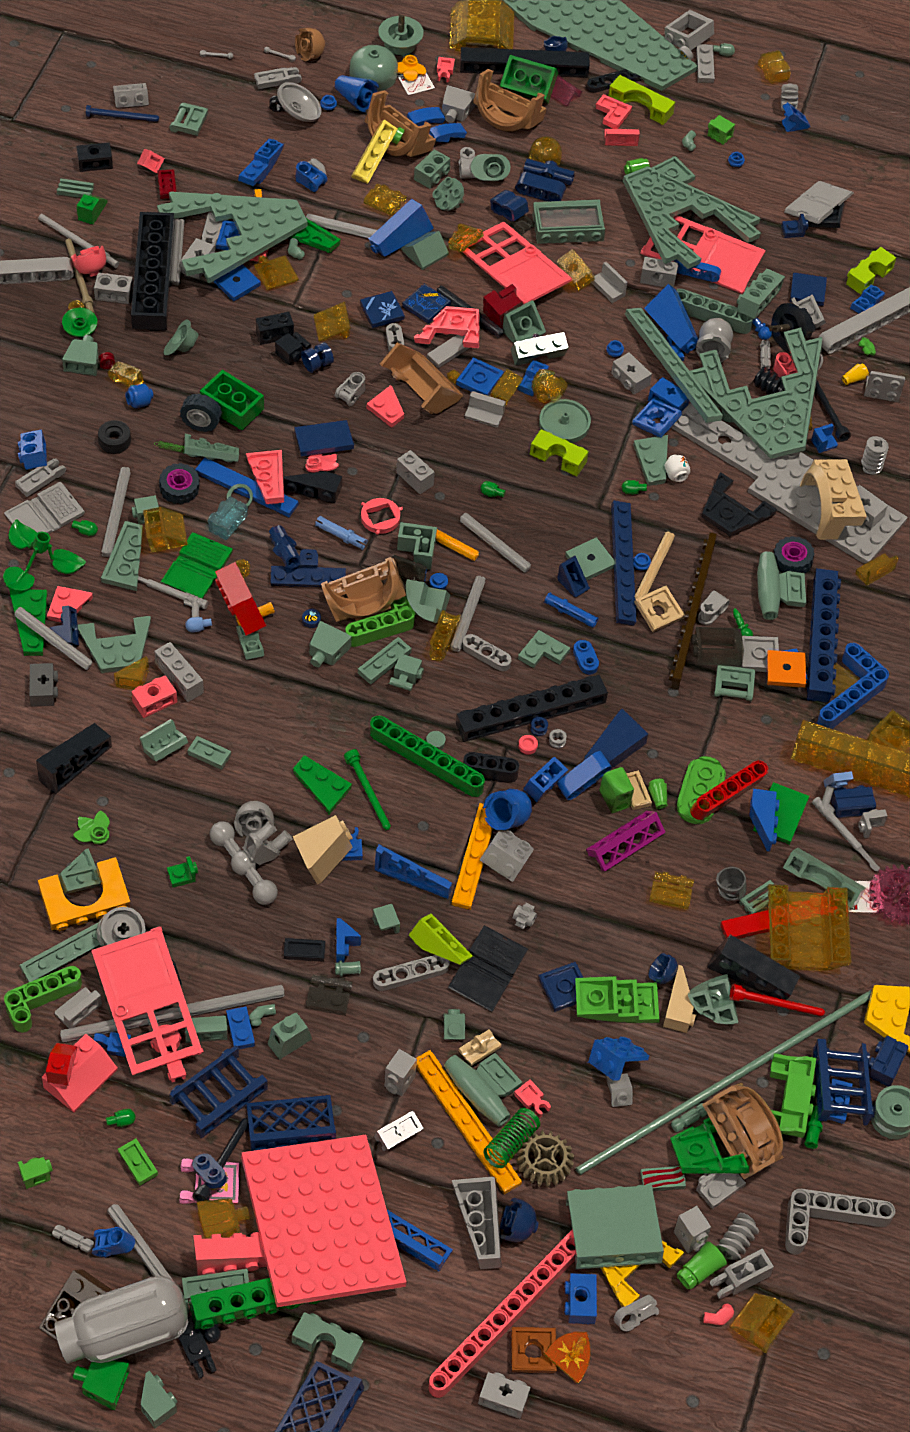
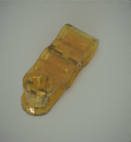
(443, 635)

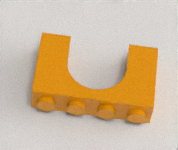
(63, 913)

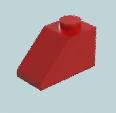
(61, 1064)

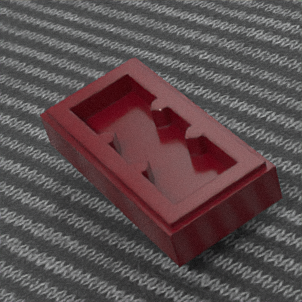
(166, 182)

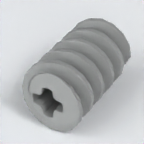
(874, 455)
(737, 1237)

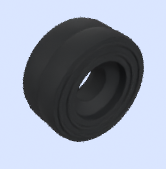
(110, 428)

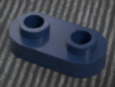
(205, 1167)

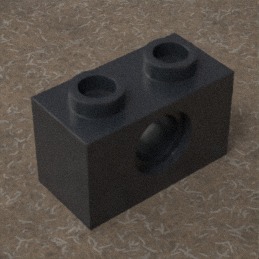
(94, 157)

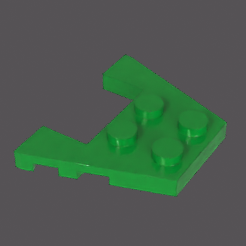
(698, 1152)

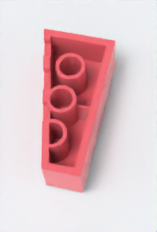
(229, 1253)

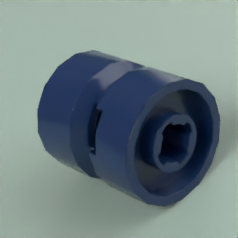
(317, 357)

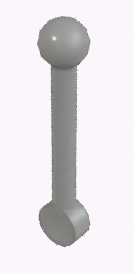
(203, 53)
(292, 58)

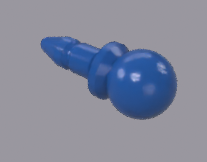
(763, 331)

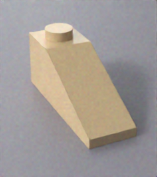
(680, 1009)

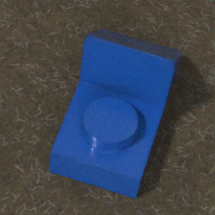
(794, 119)
(345, 937)

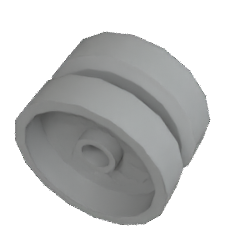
(119, 917)

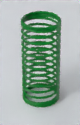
(505, 1157)

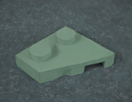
(80, 874)

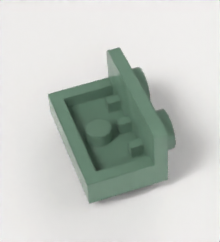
(162, 740)

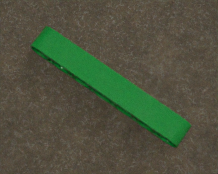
(432, 763)

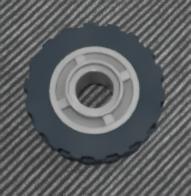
(200, 412)

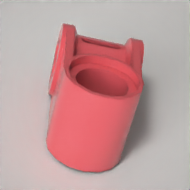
(784, 365)

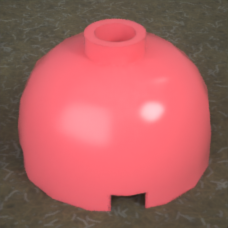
(90, 260)

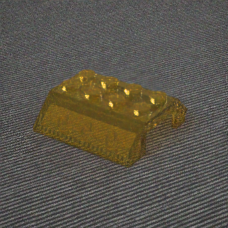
(481, 23)

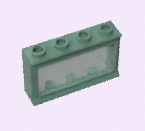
(568, 221)

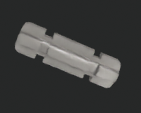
(765, 354)
(72, 1238)

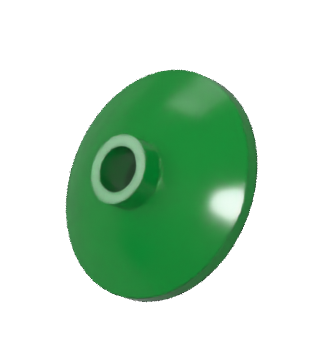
(77, 317)

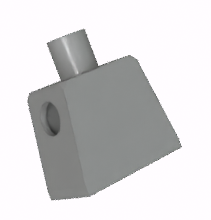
(457, 104)

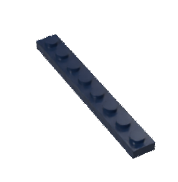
(623, 563)

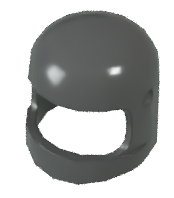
(731, 884)

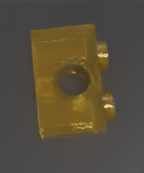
(582, 276)

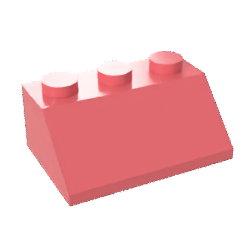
(89, 1073)

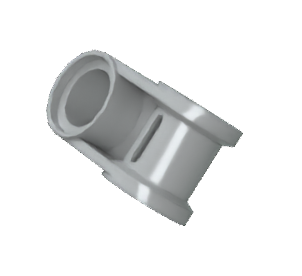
(466, 156)
(351, 388)
(712, 608)

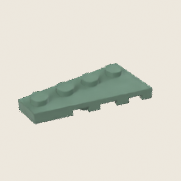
(124, 561)

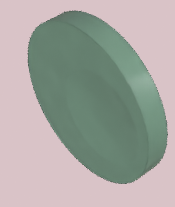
(565, 420)

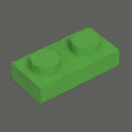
(137, 1162)

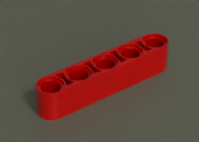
(750, 775)

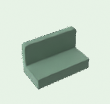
(209, 1028)

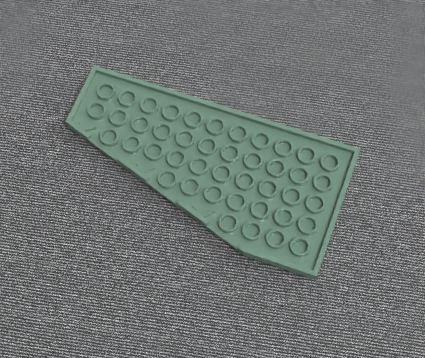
(610, 34)

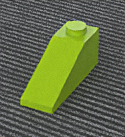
(436, 939)

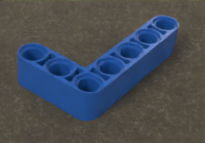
(872, 681)

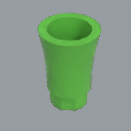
(701, 1266)

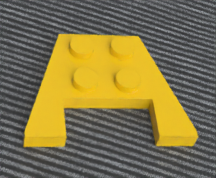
(889, 1011)
(618, 1274)

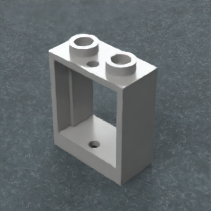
(702, 25)

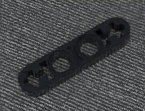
(597, 86)

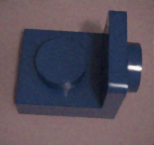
(795, 228)

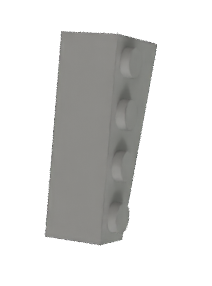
(480, 1213)

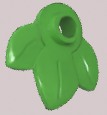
(90, 828)

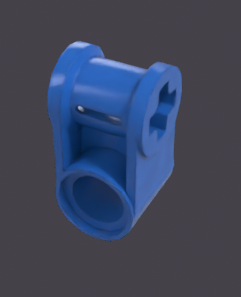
(308, 176)
(112, 1242)

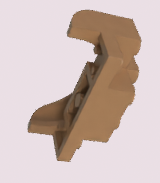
(365, 591)

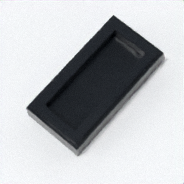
(304, 949)

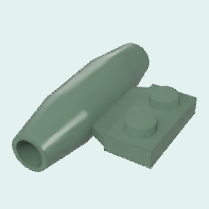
(777, 587)
(485, 1085)

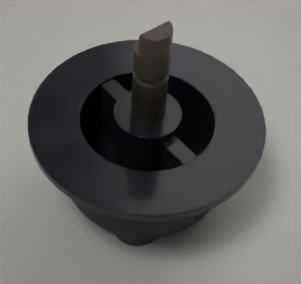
(790, 317)

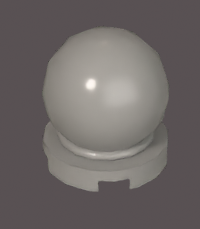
(715, 335)

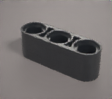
(500, 766)

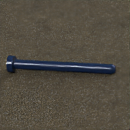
(120, 114)

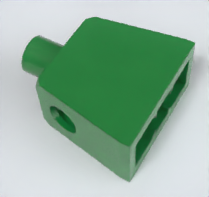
(103, 1381)

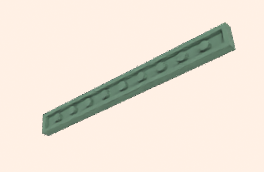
(674, 365)

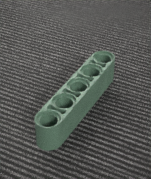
(707, 308)

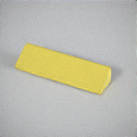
(374, 152)

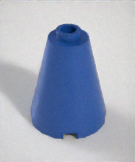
(356, 90)

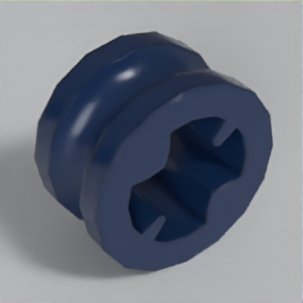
(541, 731)

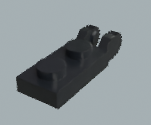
(196, 1348)

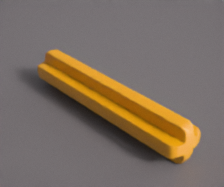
(456, 545)

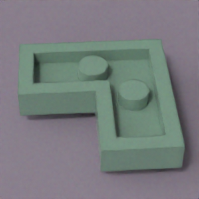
(541, 646)

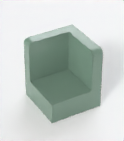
(386, 918)

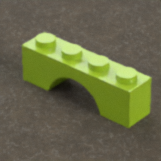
(629, 91)

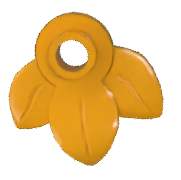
(411, 68)

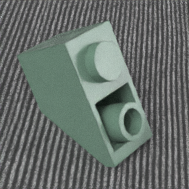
(155, 1402)

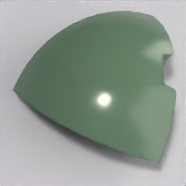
(426, 601)
(713, 1000)

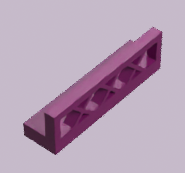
(621, 835)

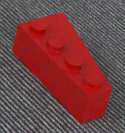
(239, 598)

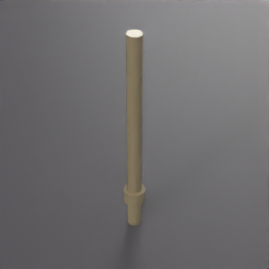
(86, 300)

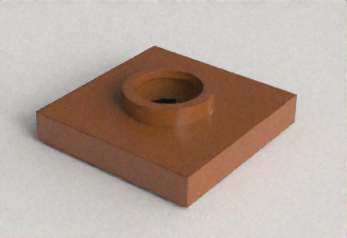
(522, 1338)

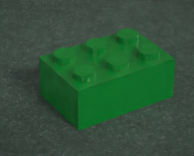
(529, 78)
(237, 400)

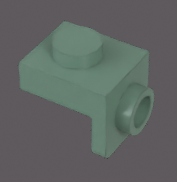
(454, 1024)

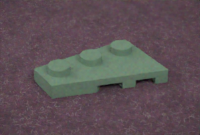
(652, 458)

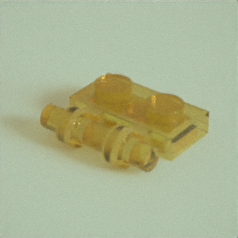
(384, 199)
(671, 894)

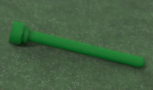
(353, 759)

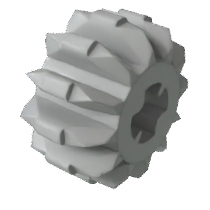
(789, 94)

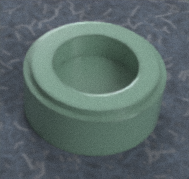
(436, 739)

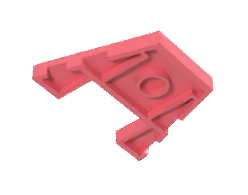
(454, 321)

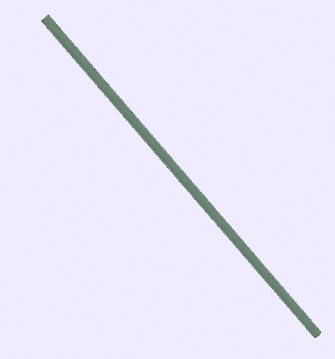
(722, 1084)

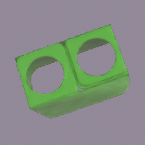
(615, 789)

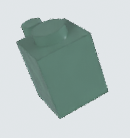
(407, 672)

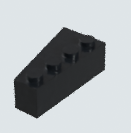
(72, 757)
(753, 969)

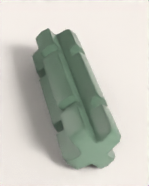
(688, 1118)

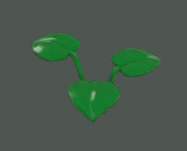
(24, 536)

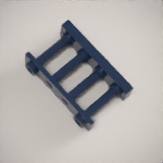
(825, 1089)
(225, 1110)

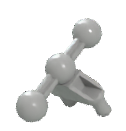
(254, 851)

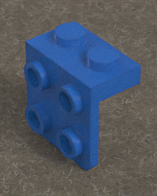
(611, 1054)

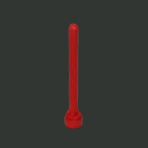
(739, 993)

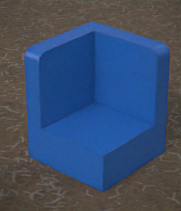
(823, 438)

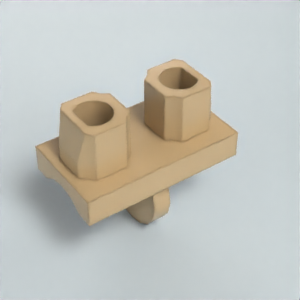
(479, 1047)

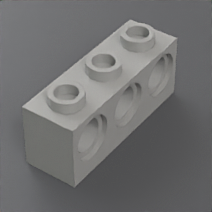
(179, 671)

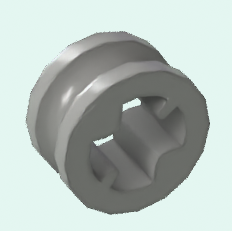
(557, 743)

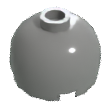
(252, 817)

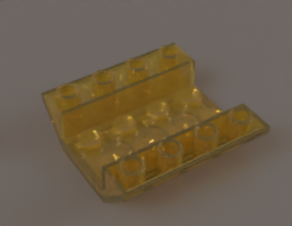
(809, 928)

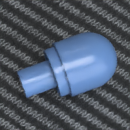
(197, 624)

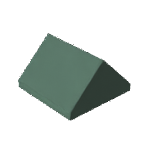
(426, 249)
(523, 322)

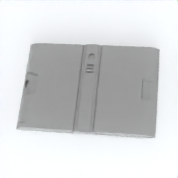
(818, 202)
(47, 511)

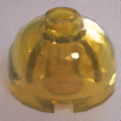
(546, 149)
(547, 386)

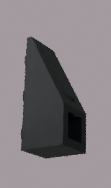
(318, 485)

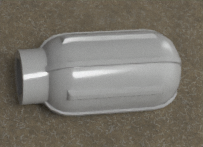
(123, 1321)

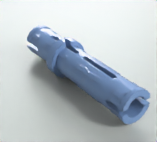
(347, 535)

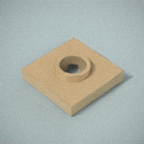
(663, 598)

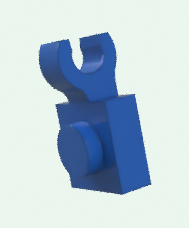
(112, 1043)

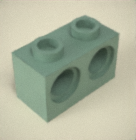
(432, 169)

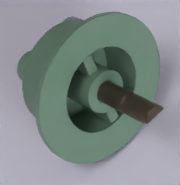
(400, 34)

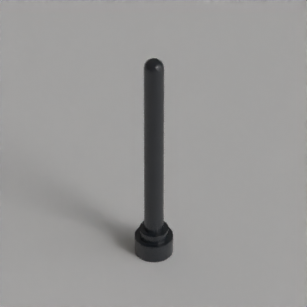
(842, 432)
(203, 1192)

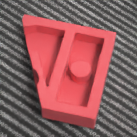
(386, 407)
(64, 597)

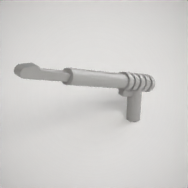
(189, 599)
(828, 812)

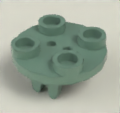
(452, 190)

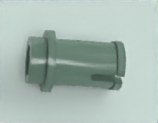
(343, 968)

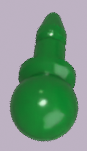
(739, 620)

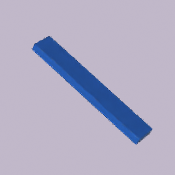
(229, 478)

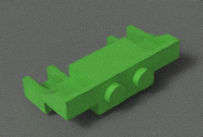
(797, 1092)

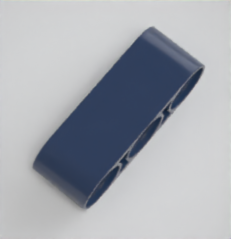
(540, 187)

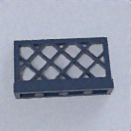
(292, 1135)
(341, 1410)

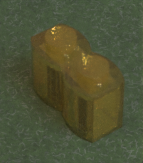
(774, 66)

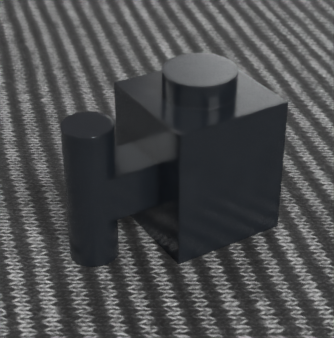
(290, 347)

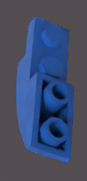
(262, 164)

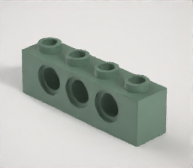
(760, 293)

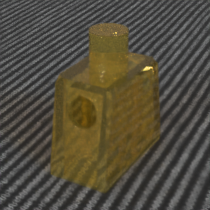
(220, 1217)

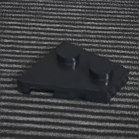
(833, 220)

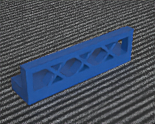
(415, 1248)

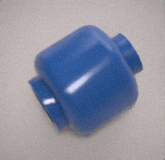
(139, 395)

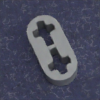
(394, 338)

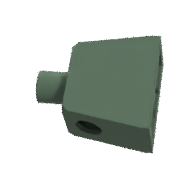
(82, 356)
(328, 645)
(290, 1033)

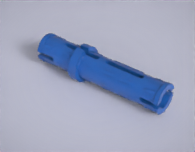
(571, 610)

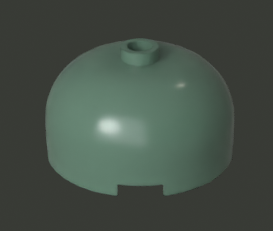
(376, 64)

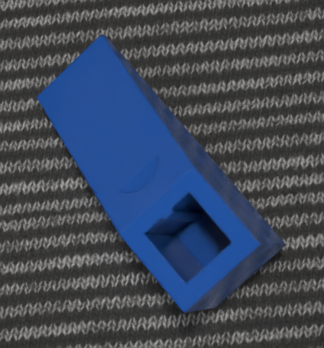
(762, 813)

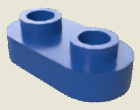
(586, 655)

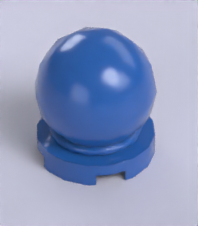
(507, 809)

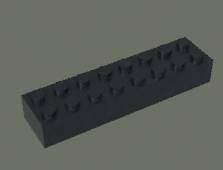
(153, 271)

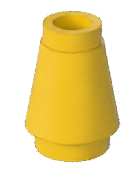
(855, 374)

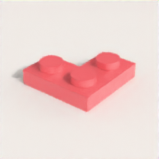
(616, 111)

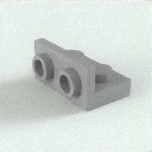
(130, 95)
(718, 1187)

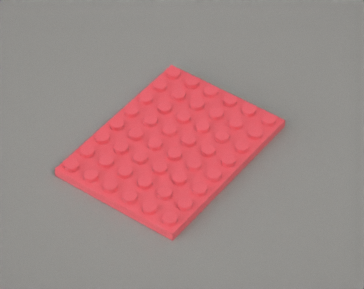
(322, 1220)

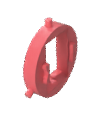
(376, 505)

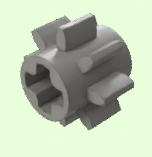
(524, 915)

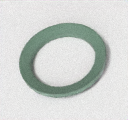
(241, 486)

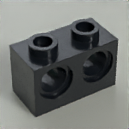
(274, 327)

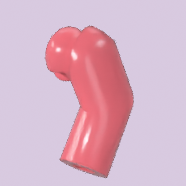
(720, 1317)

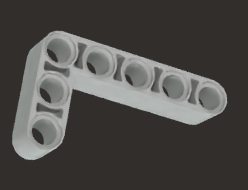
(832, 1212)

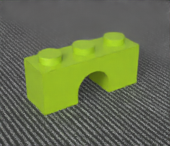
(878, 262)
(547, 444)

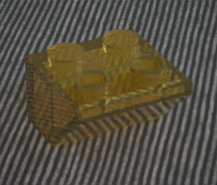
(164, 529)
(762, 1320)

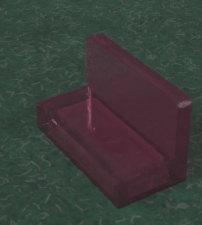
(564, 91)

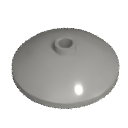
(298, 102)

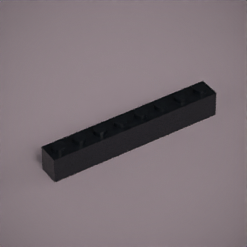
(567, 63)

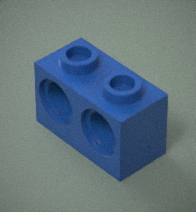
(33, 449)

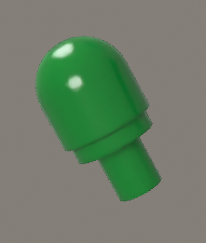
(633, 487)
(492, 489)
(86, 527)
(121, 1118)

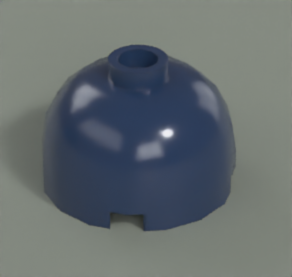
(518, 1221)

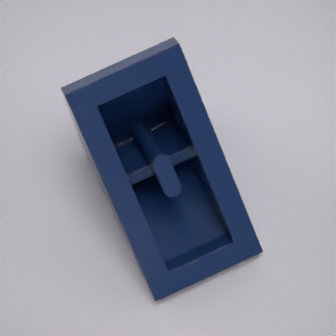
(572, 577)

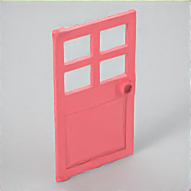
(732, 256)
(527, 269)
(138, 981)

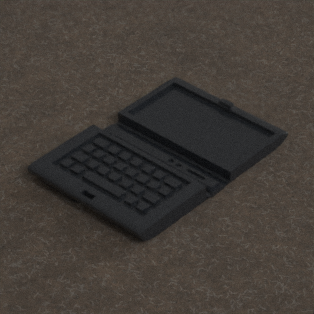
(490, 968)

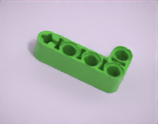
(383, 624)
(44, 996)

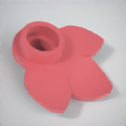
(321, 463)

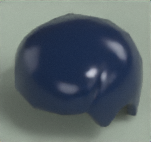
(556, 43)
(663, 969)

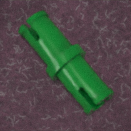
(813, 1129)

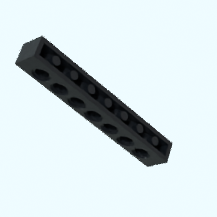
(524, 714)

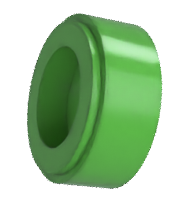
(398, 135)

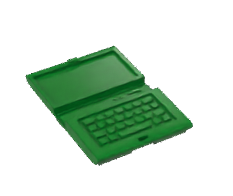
(197, 565)

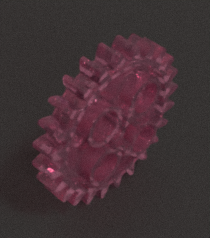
(885, 883)

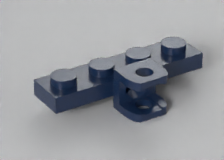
(307, 574)

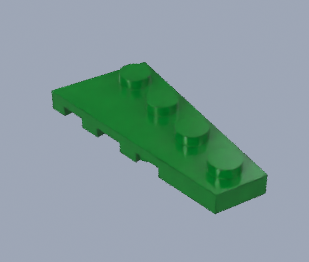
(36, 604)

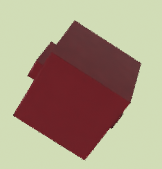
(497, 305)

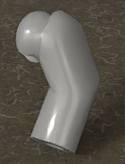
(317, 164)

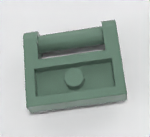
(193, 121)
(737, 678)

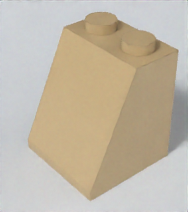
(324, 846)

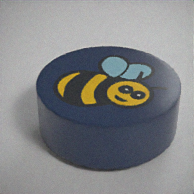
(311, 618)

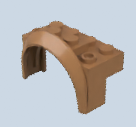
(526, 112)
(415, 137)
(756, 1119)

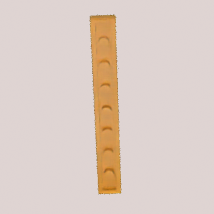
(465, 1119)

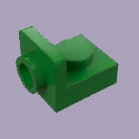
(182, 873)

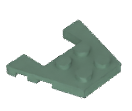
(119, 651)

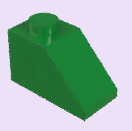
(90, 208)

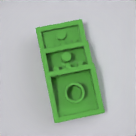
(617, 1000)

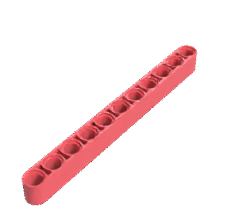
(505, 1314)

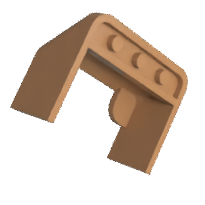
(422, 378)

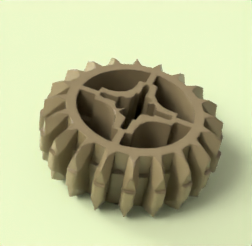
(538, 1145)

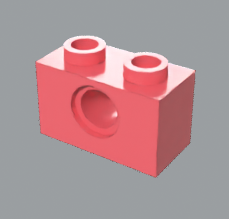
(164, 696)

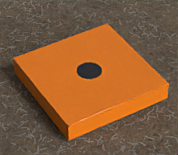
(786, 668)

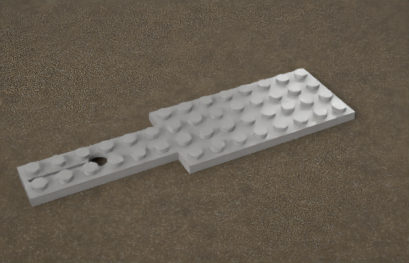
(779, 484)

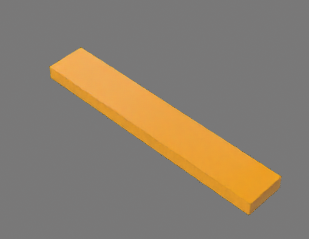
(472, 866)

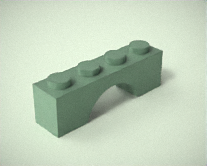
(811, 868)

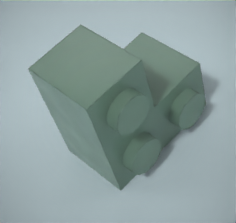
(419, 540)

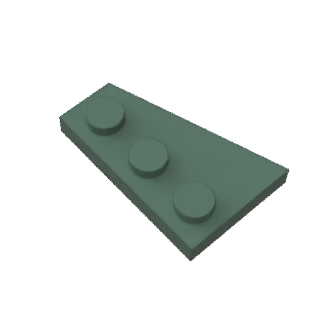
(204, 448)

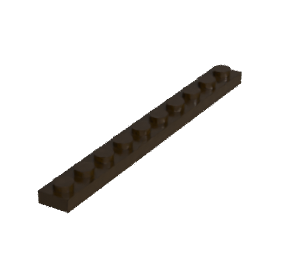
(691, 616)

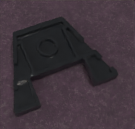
(728, 513)

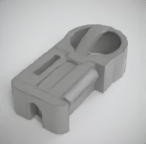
(638, 1310)

